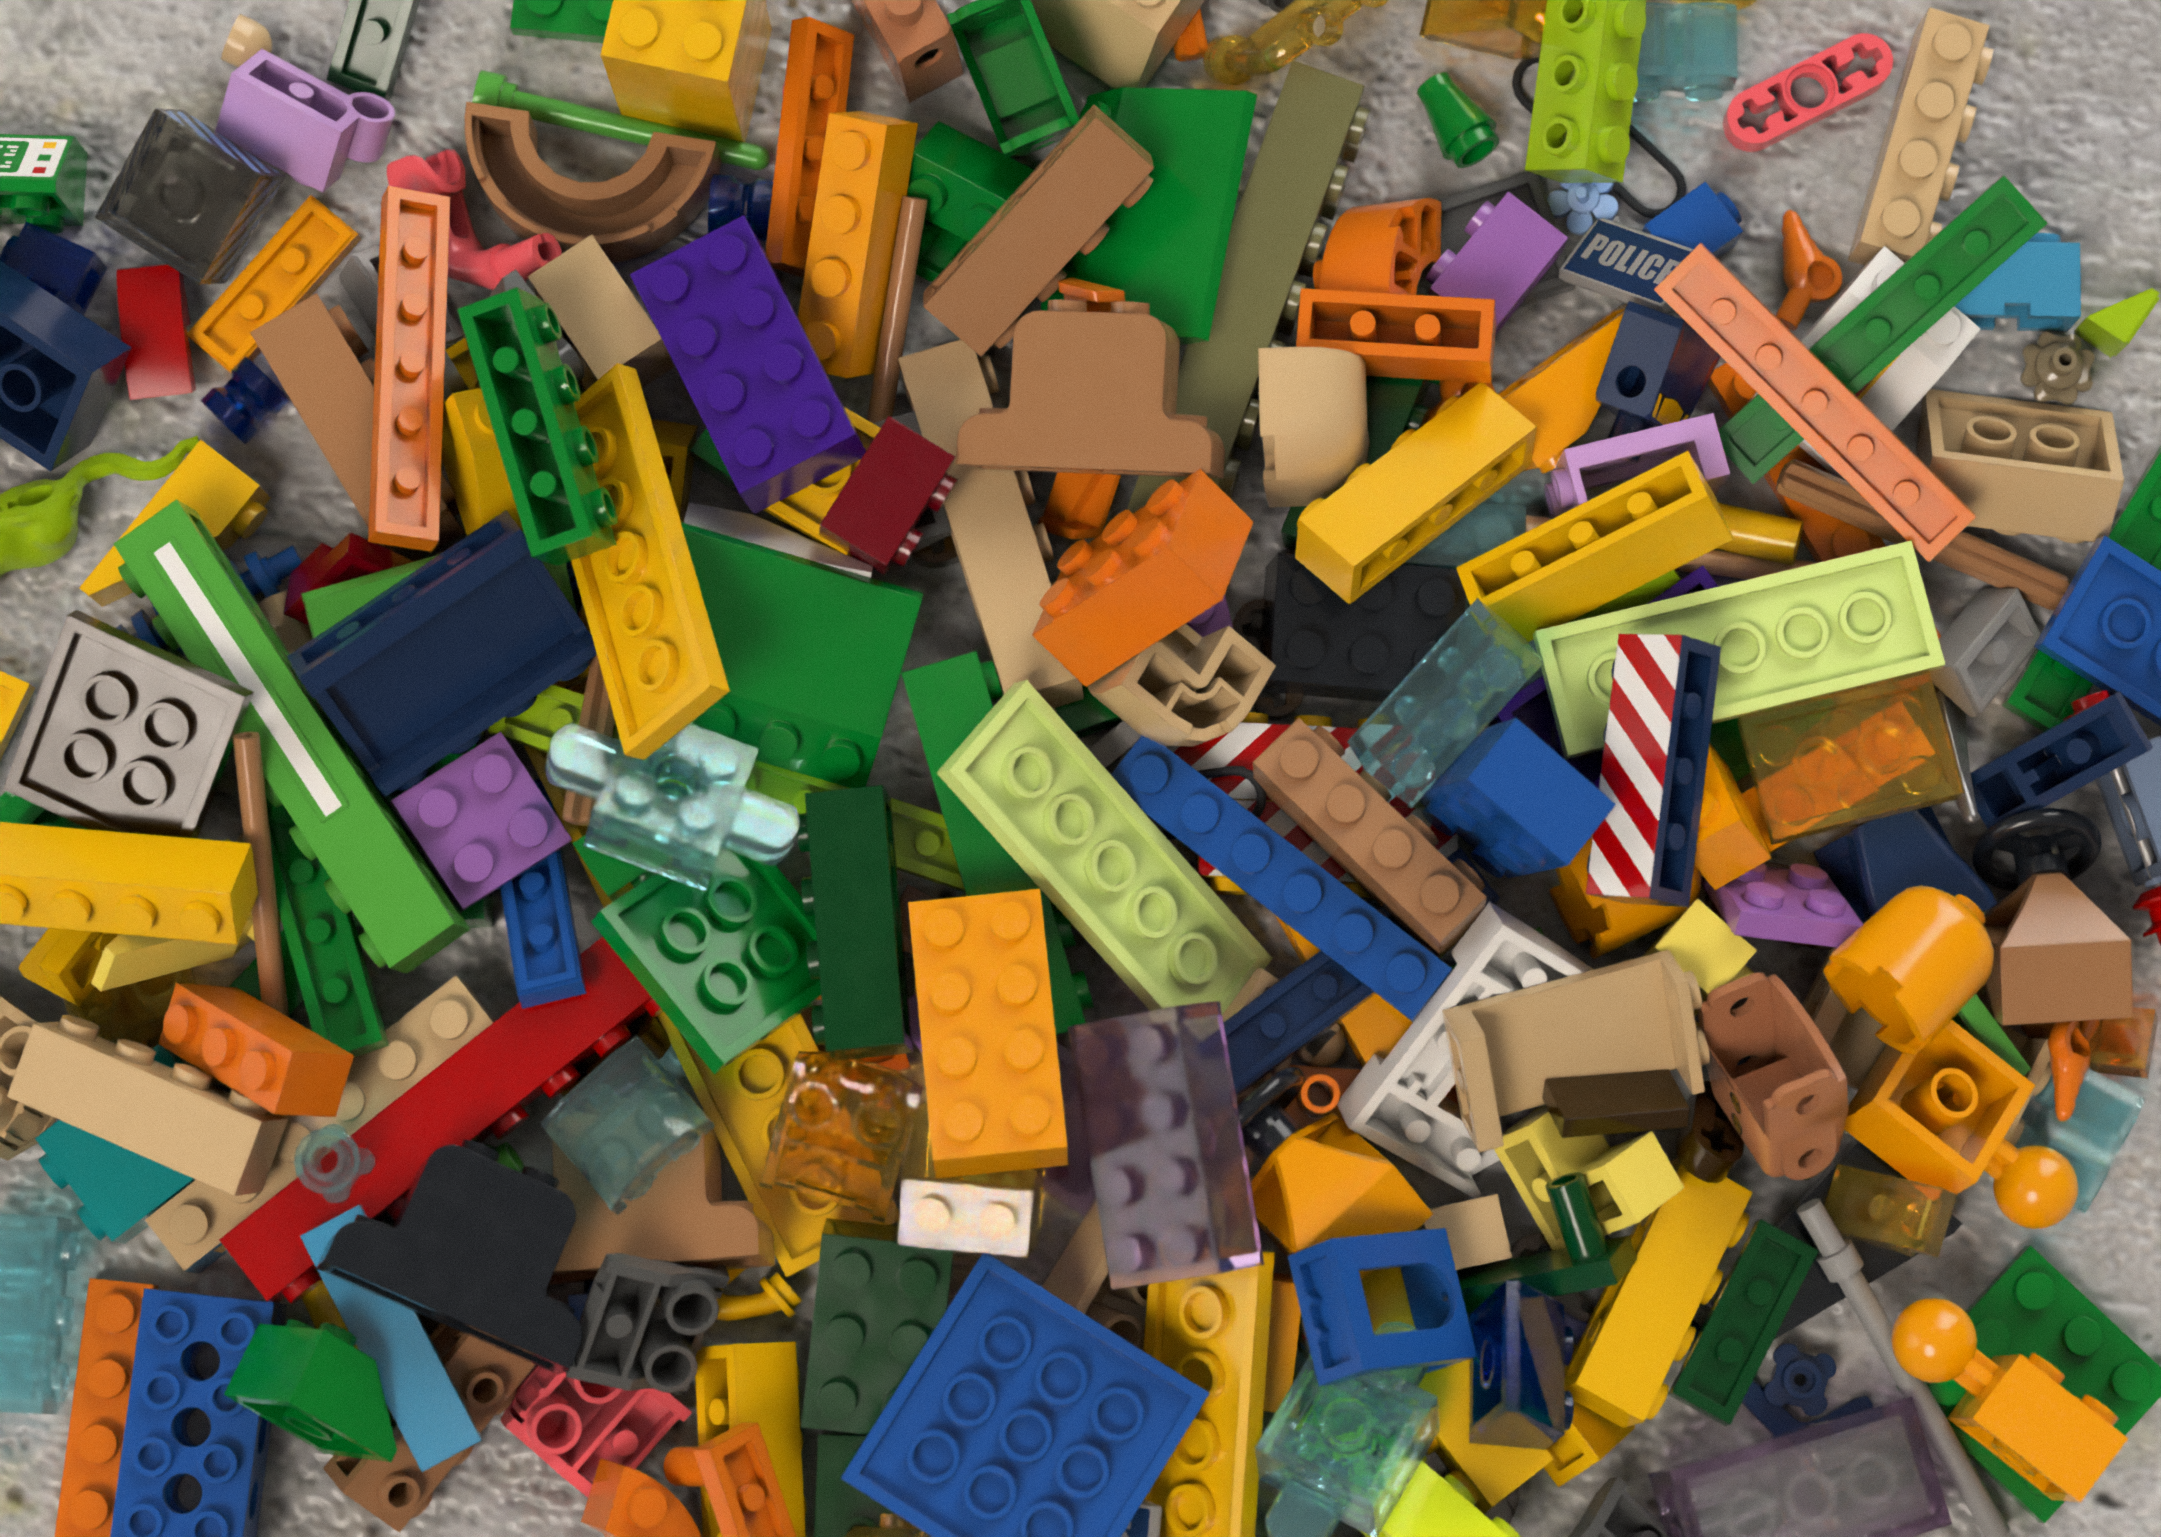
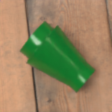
(1459, 124)

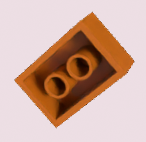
(1142, 577)

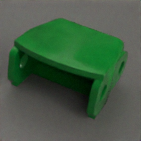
(1014, 74)

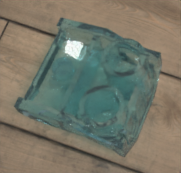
(626, 1123)

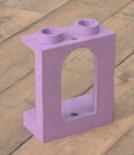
(1606, 461)

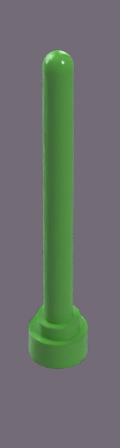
(497, 91)

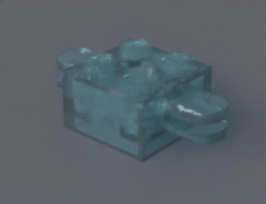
(661, 821)
(1345, 1448)

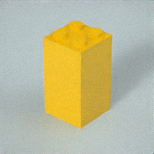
(688, 62)

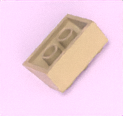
(1115, 38)
(2024, 463)

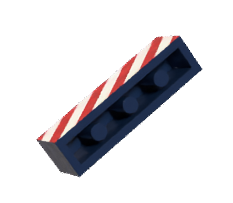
(1654, 769)

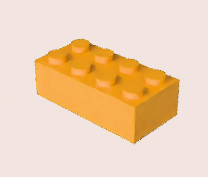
(988, 1034)

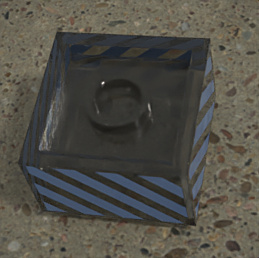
(190, 196)

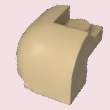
(1310, 421)
(1186, 686)

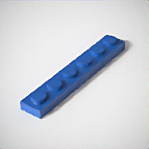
(1281, 877)

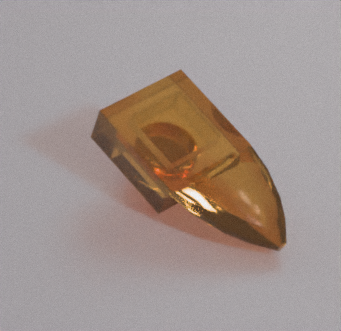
(2118, 1045)

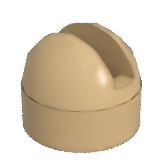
(245, 40)
(1329, 1052)

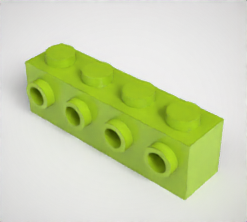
(1585, 90)

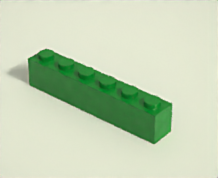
(947, 706)

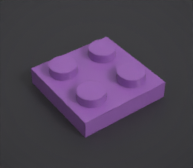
(480, 821)
(1786, 906)

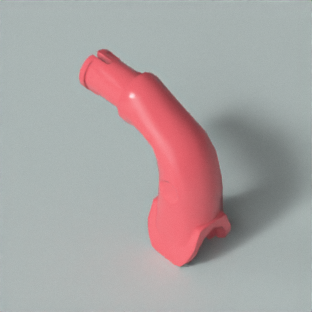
(467, 259)

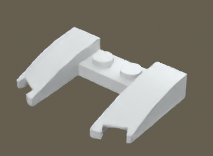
(1403, 1097)

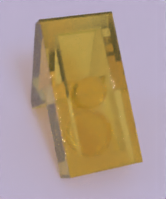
(1889, 1211)

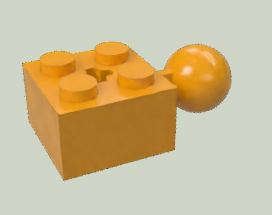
(1946, 1120)
(2010, 1402)

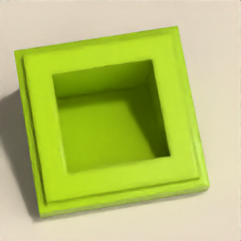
(2116, 325)

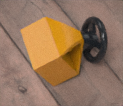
(1320, 1177)

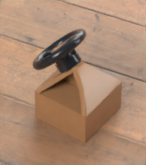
(2050, 942)

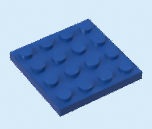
(1023, 1420)

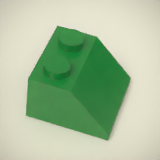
(316, 1389)

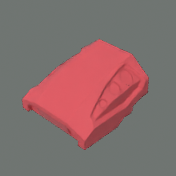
(581, 1421)

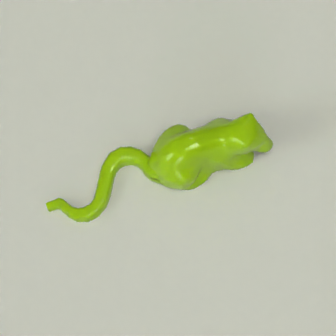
(42, 515)

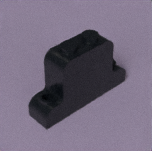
(471, 1253)

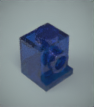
(55, 265)

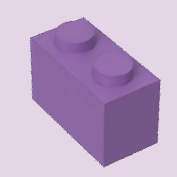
(1502, 259)

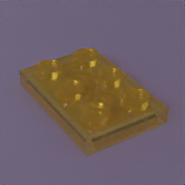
(1850, 757)

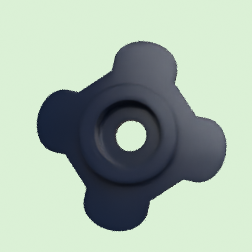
(1788, 1364)

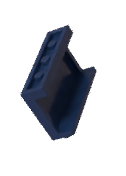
(445, 655)

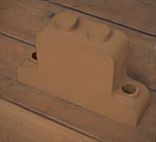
(1092, 400)
(672, 1222)

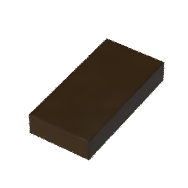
(1615, 1103)

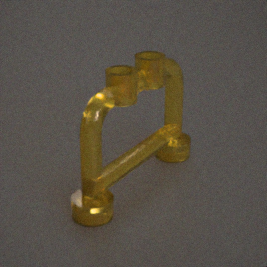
(1280, 40)

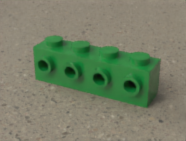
(538, 426)

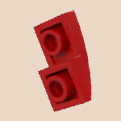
(155, 326)

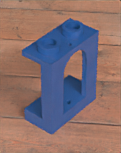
(1338, 1314)

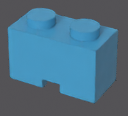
(2033, 285)

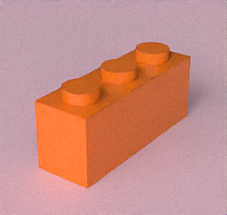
(1403, 332)
(255, 1050)

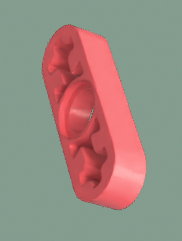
(1839, 56)

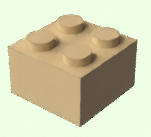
(600, 314)

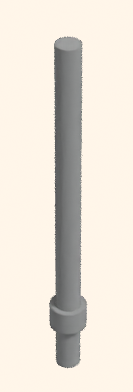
(1843, 1265)

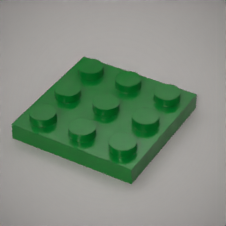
(719, 959)
(2042, 1313)

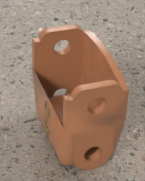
(1791, 1091)

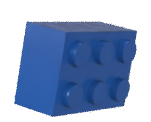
(1515, 803)

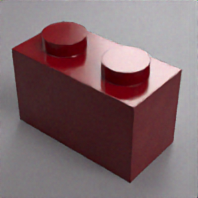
(888, 496)

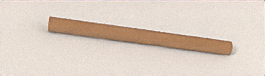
(257, 832)

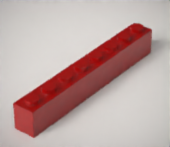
(465, 1097)

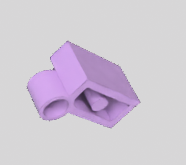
(301, 120)

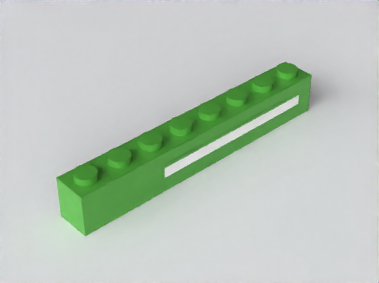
(304, 755)

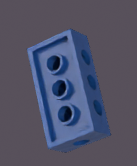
(162, 1399)

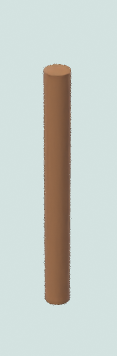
(897, 308)

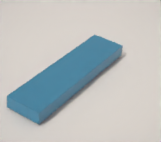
(408, 1364)

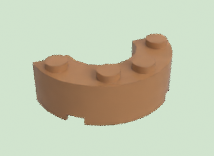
(623, 214)

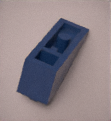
(2059, 760)

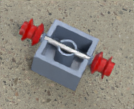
(2134, 809)

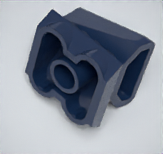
(1896, 854)

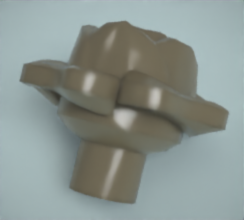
(2057, 368)

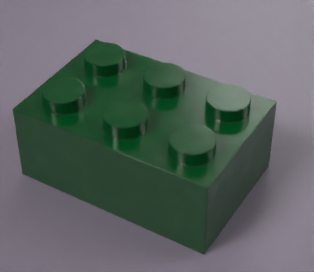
(868, 1321)

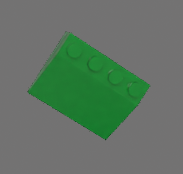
(1177, 234)
(803, 655)

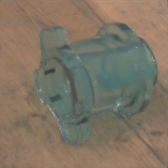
(350, 1166)

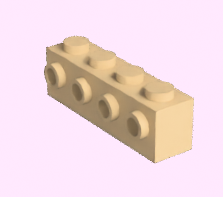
(1921, 136)
(147, 1105)

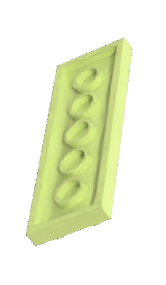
(1777, 635)
(1100, 856)

